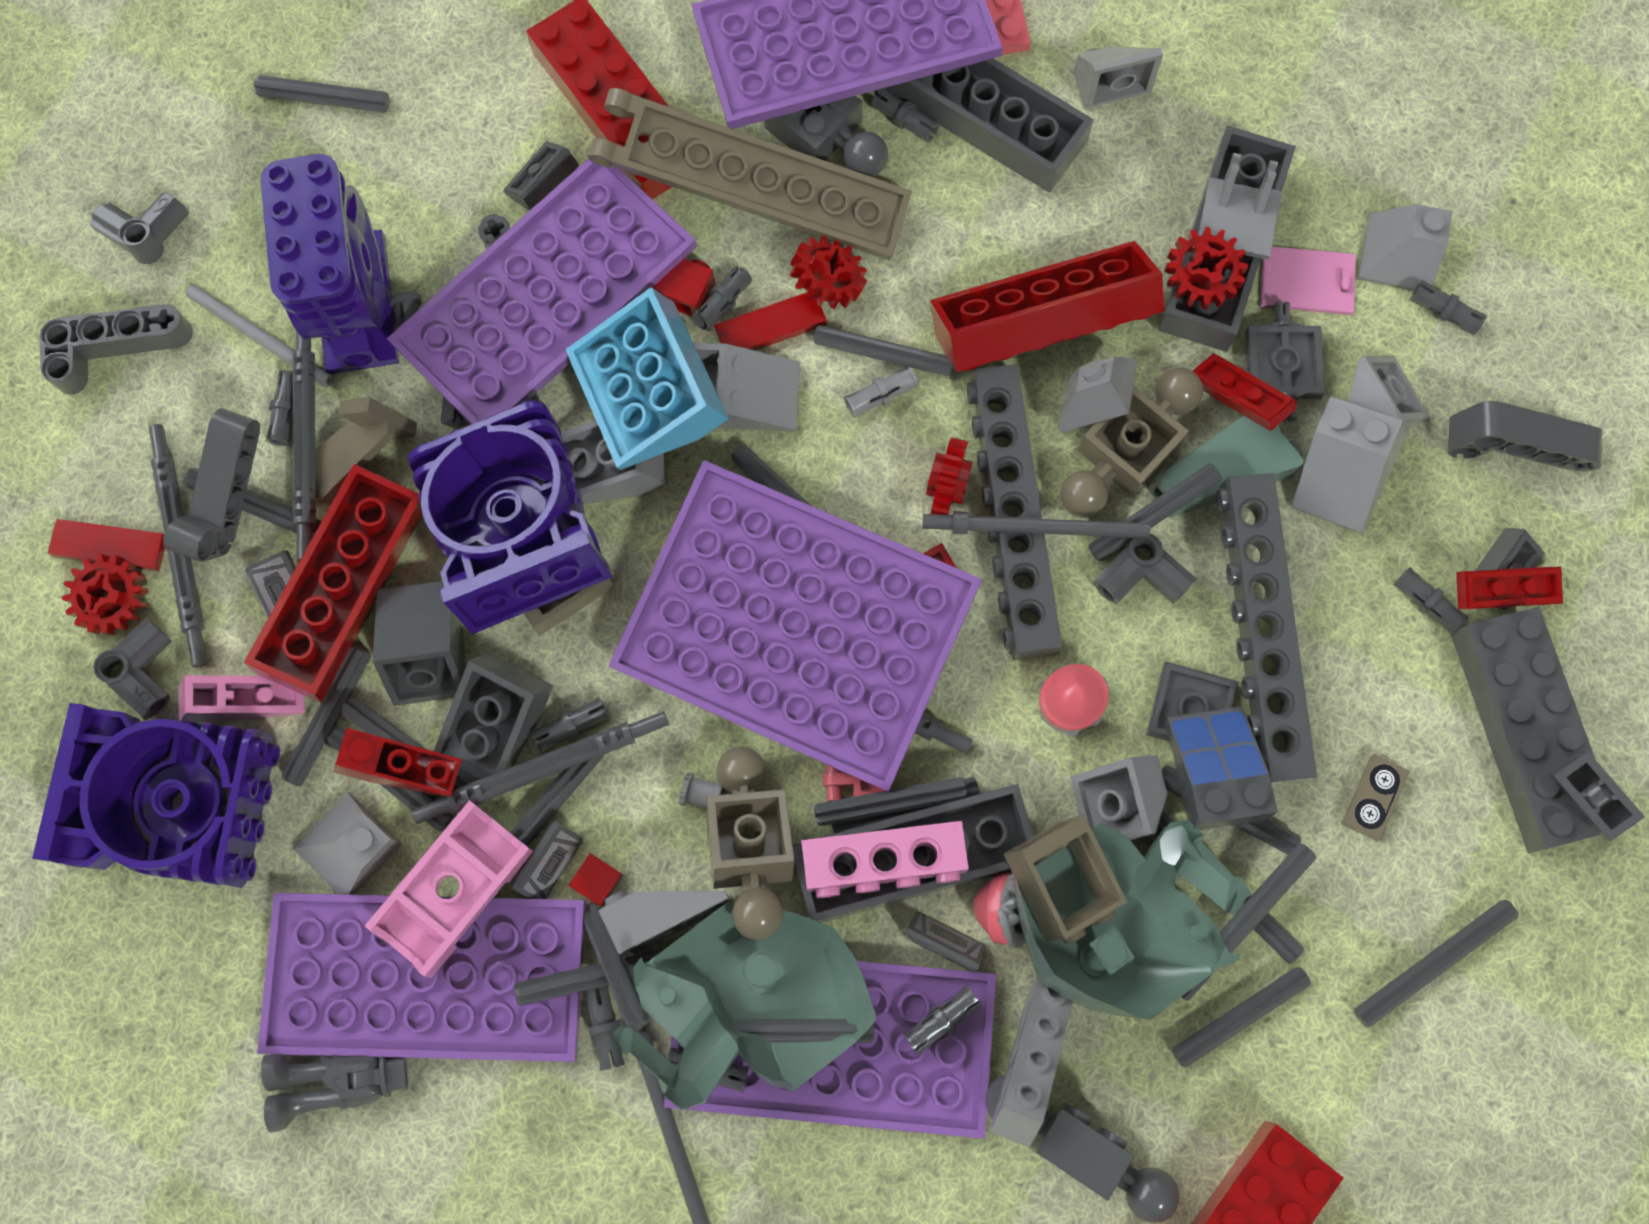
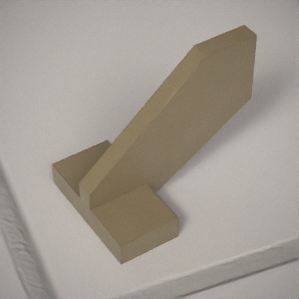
(357, 442)

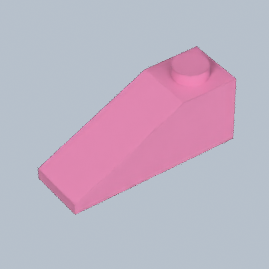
(235, 699)

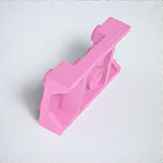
(419, 919)

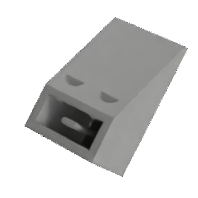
(753, 386)

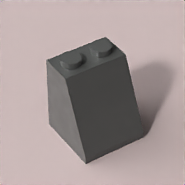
(417, 644)

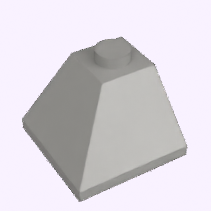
(1116, 73)
(1404, 245)
(1385, 389)
(1098, 392)
(1123, 795)
(347, 846)

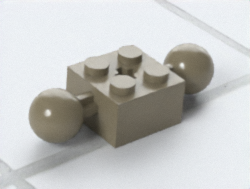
(1126, 463)
(749, 842)

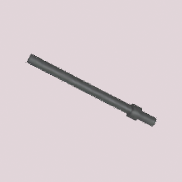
(962, 523)
(674, 1144)

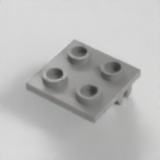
(1243, 210)

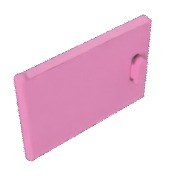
(1309, 280)

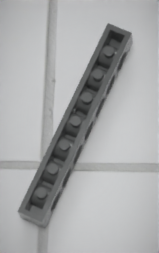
(1003, 386)
(1260, 496)

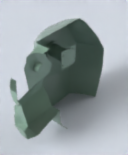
(1158, 939)
(721, 977)

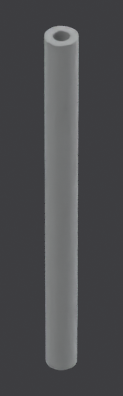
(251, 330)

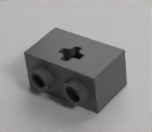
(1597, 796)

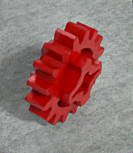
(1210, 252)
(828, 272)
(949, 477)
(89, 587)

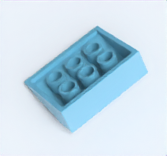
(646, 381)

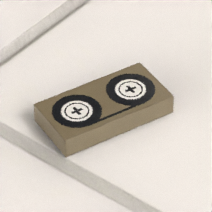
(1375, 797)

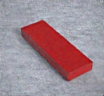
(772, 323)
(1244, 392)
(86, 540)
(1509, 587)

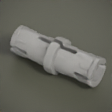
(881, 391)

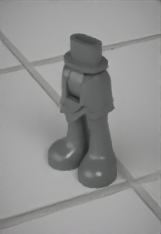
(350, 1080)

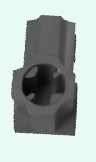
(141, 235)
(1127, 570)
(133, 683)

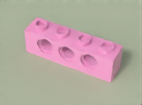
(944, 838)

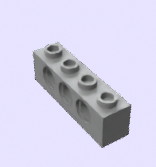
(1032, 1065)

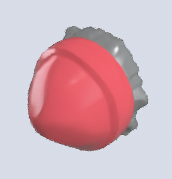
(1073, 698)
(998, 911)

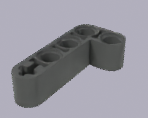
(158, 325)
(1525, 435)
(217, 490)

